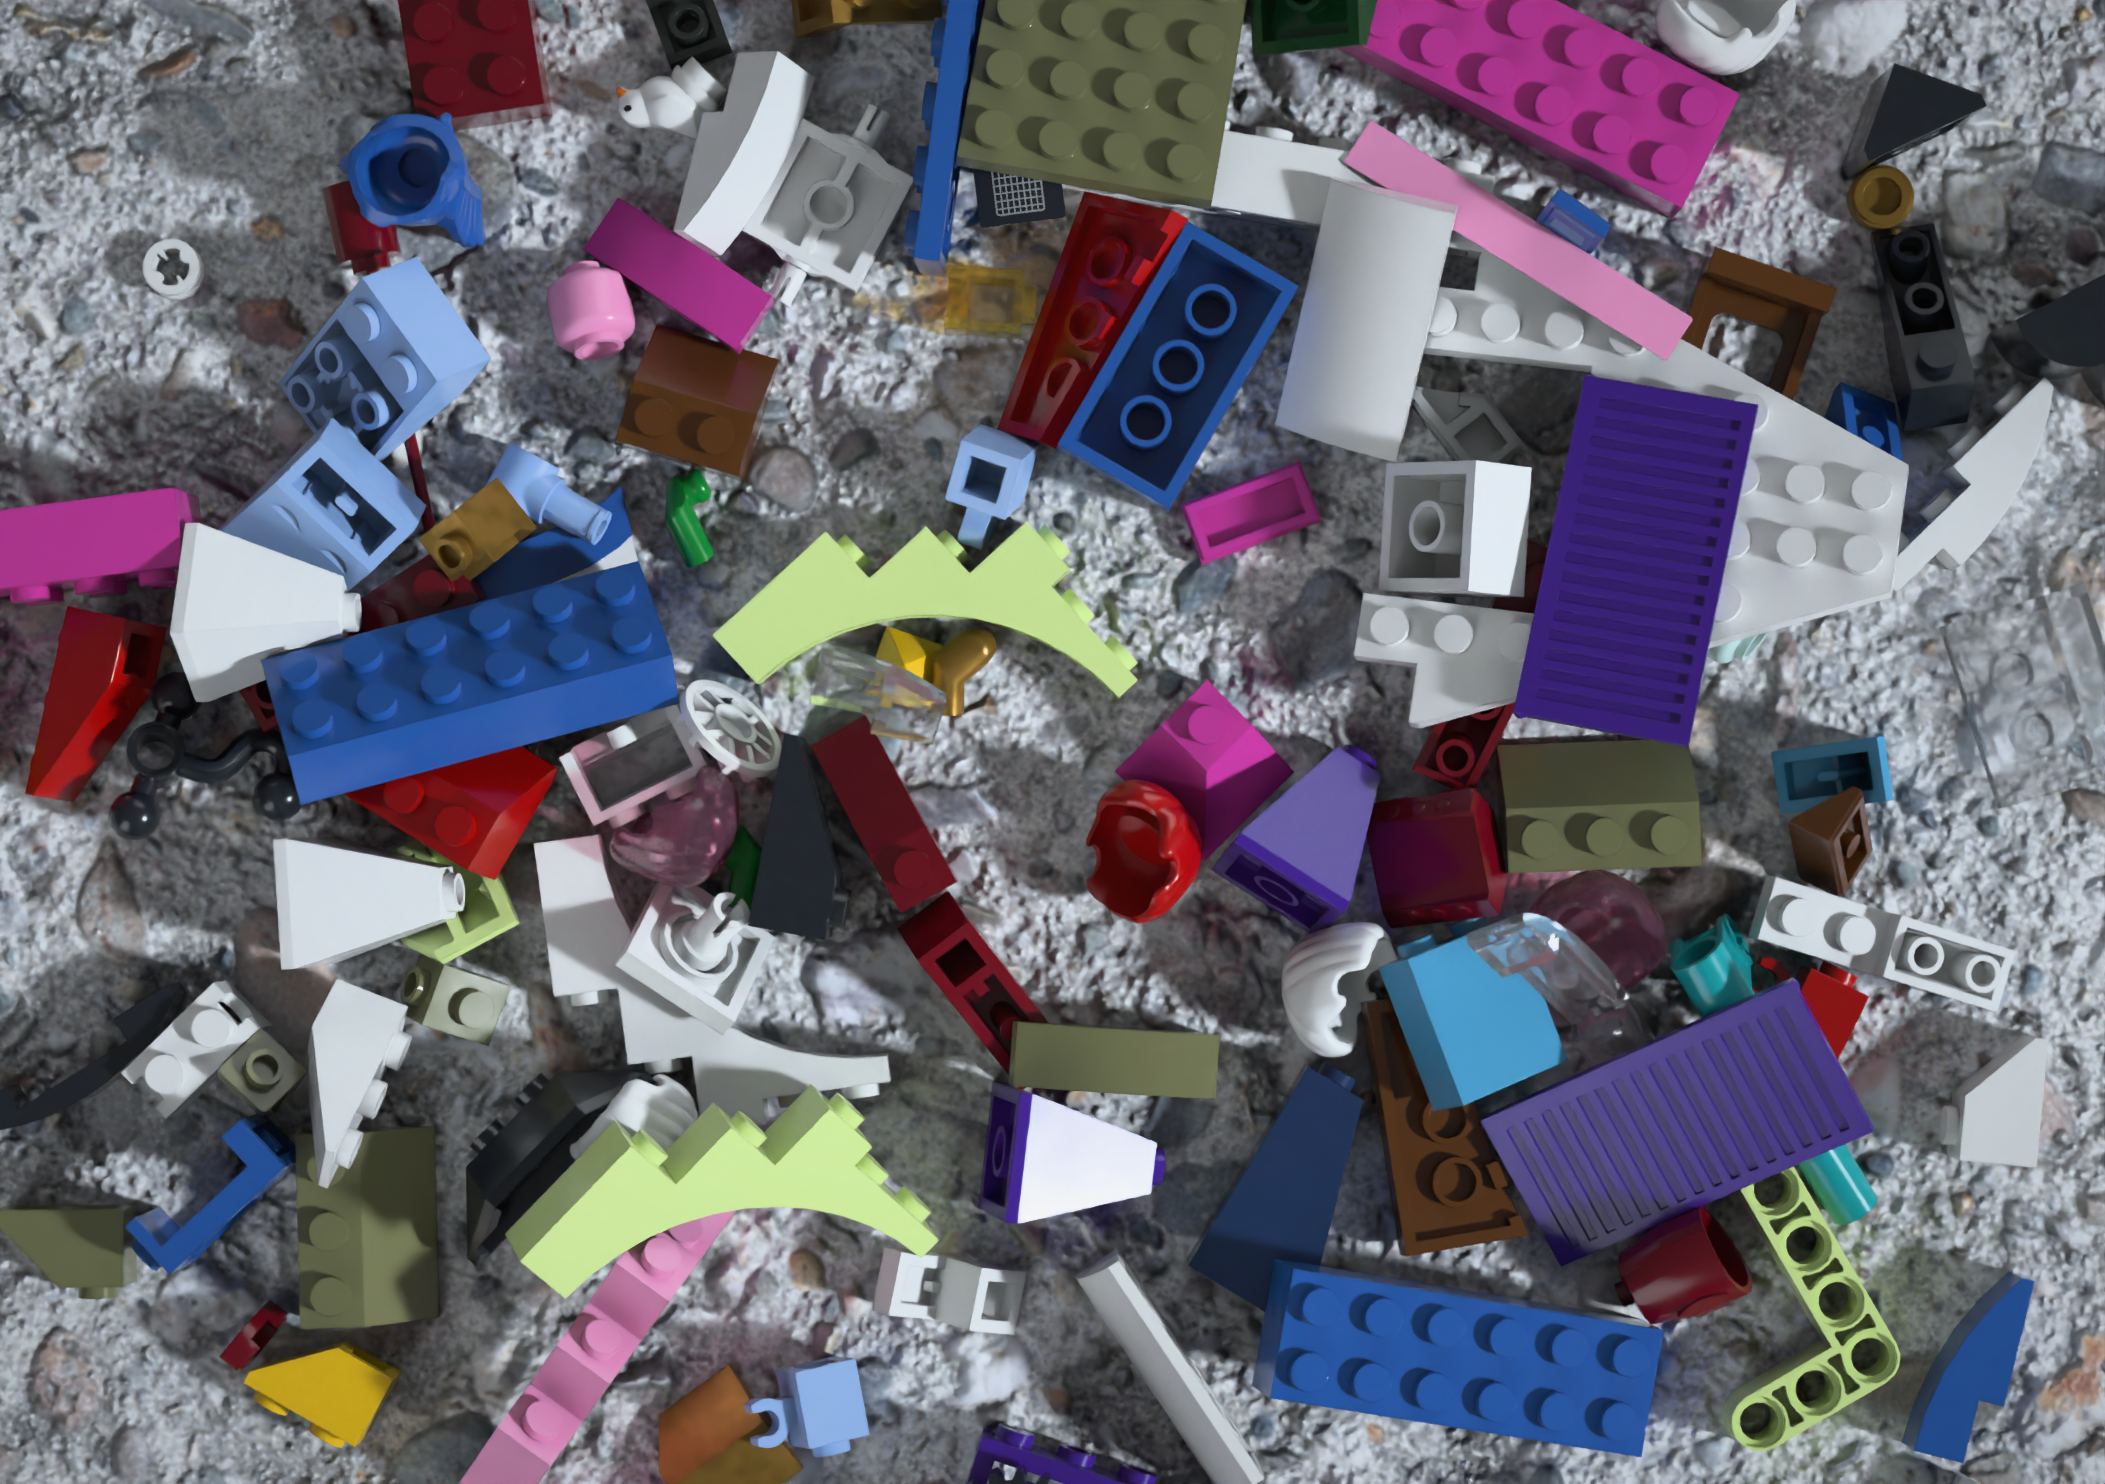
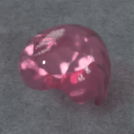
(684, 839)
(1610, 919)

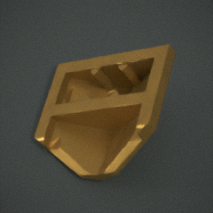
(709, 1434)

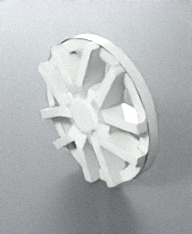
(728, 731)

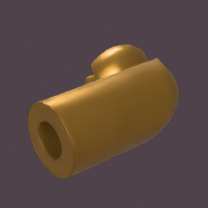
(959, 662)

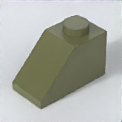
(76, 1244)

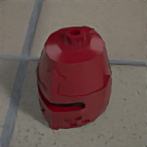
(1682, 1269)

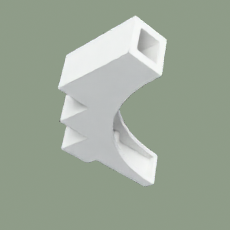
(734, 1070)

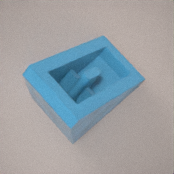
(1821, 771)

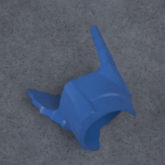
(416, 176)

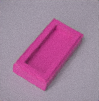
(1250, 513)

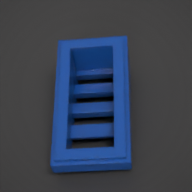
(1573, 221)

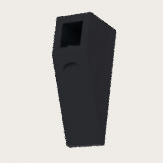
(1921, 329)

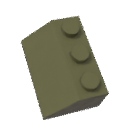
(1597, 806)
(371, 1233)

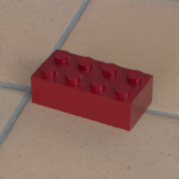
(475, 60)

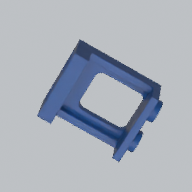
(268, 1161)

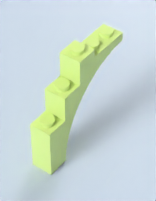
(1010, 589)
(634, 1189)

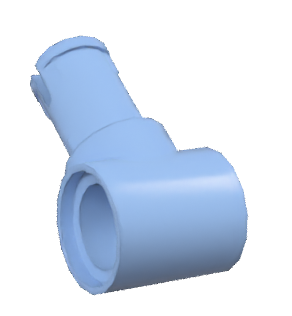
(546, 497)

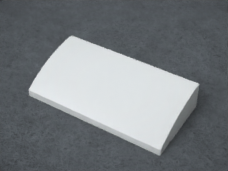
(1365, 317)
(1169, 1372)

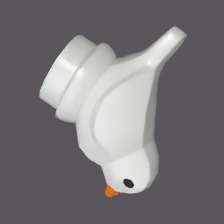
(673, 101)

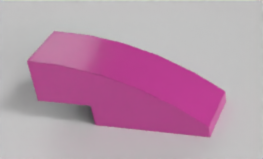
(679, 275)

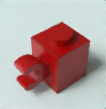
(1828, 996)

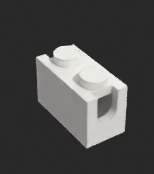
(194, 1047)

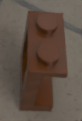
(1763, 298)

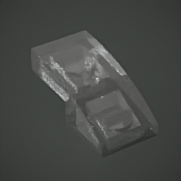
(897, 699)

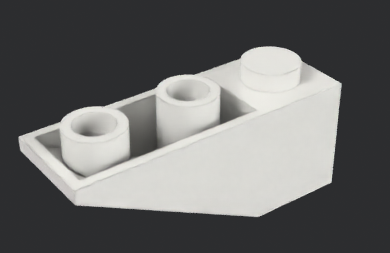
(345, 1061)

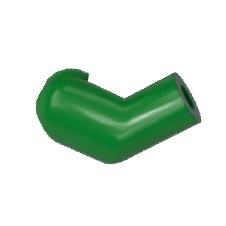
(744, 867)

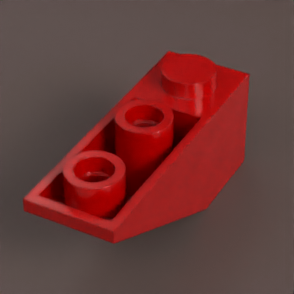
(95, 689)

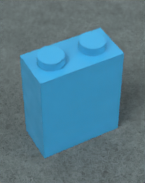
(1466, 1021)

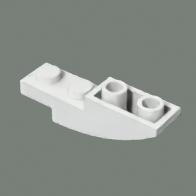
(1988, 474)
(1881, 943)

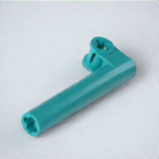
(1718, 974)

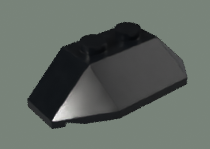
(533, 1149)

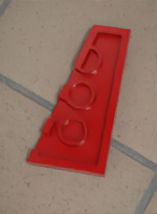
(1091, 298)

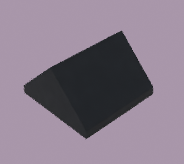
(1904, 112)

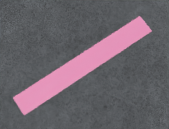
(1522, 242)

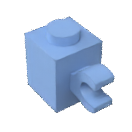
(989, 480)
(817, 1407)

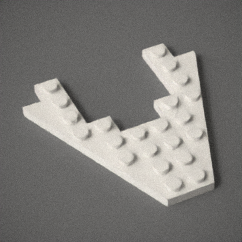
(1807, 536)

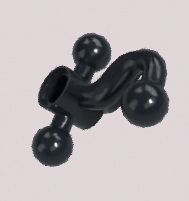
(136, 812)

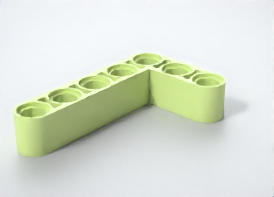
(1837, 1331)

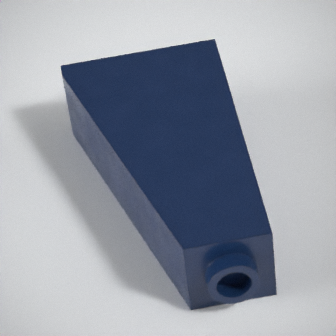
(1284, 1189)

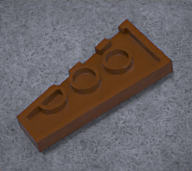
(1437, 1162)

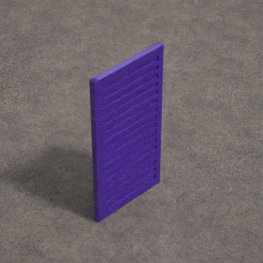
(1636, 560)
(1677, 1122)

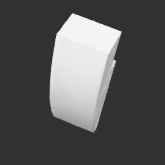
(742, 148)

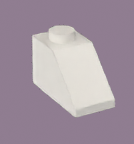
(1999, 1108)

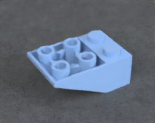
(385, 360)
(331, 507)

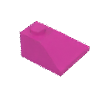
(1210, 764)

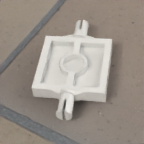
(830, 206)

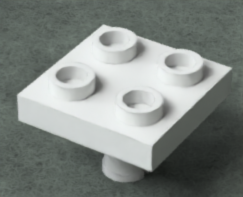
(696, 952)

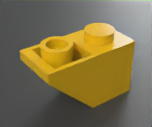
(330, 1386)

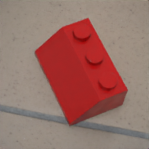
(468, 808)

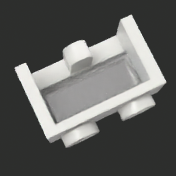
(633, 764)

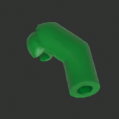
(681, 517)

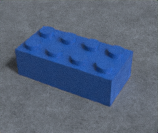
(1177, 367)

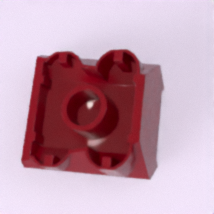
(1437, 858)

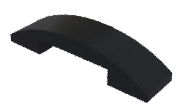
(140, 1028)

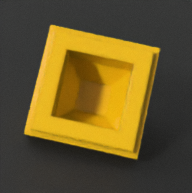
(908, 652)

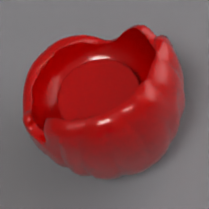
(1143, 851)

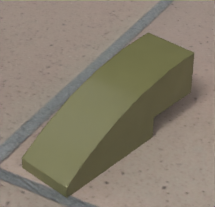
(1114, 1059)

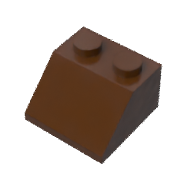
(697, 402)

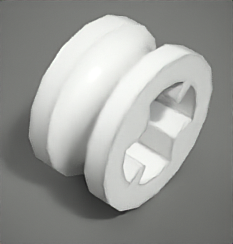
(159, 282)

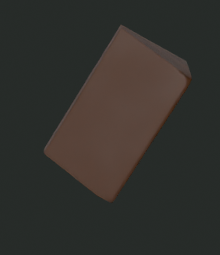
(1832, 841)

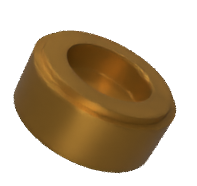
(1880, 197)

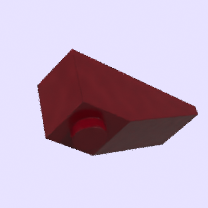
(883, 814)
(970, 974)

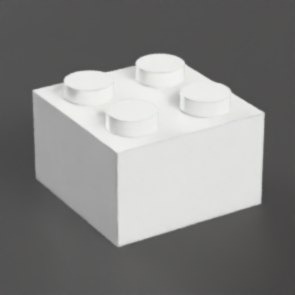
(1455, 529)

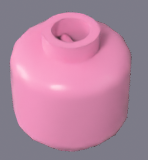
(590, 311)

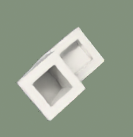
(949, 1290)

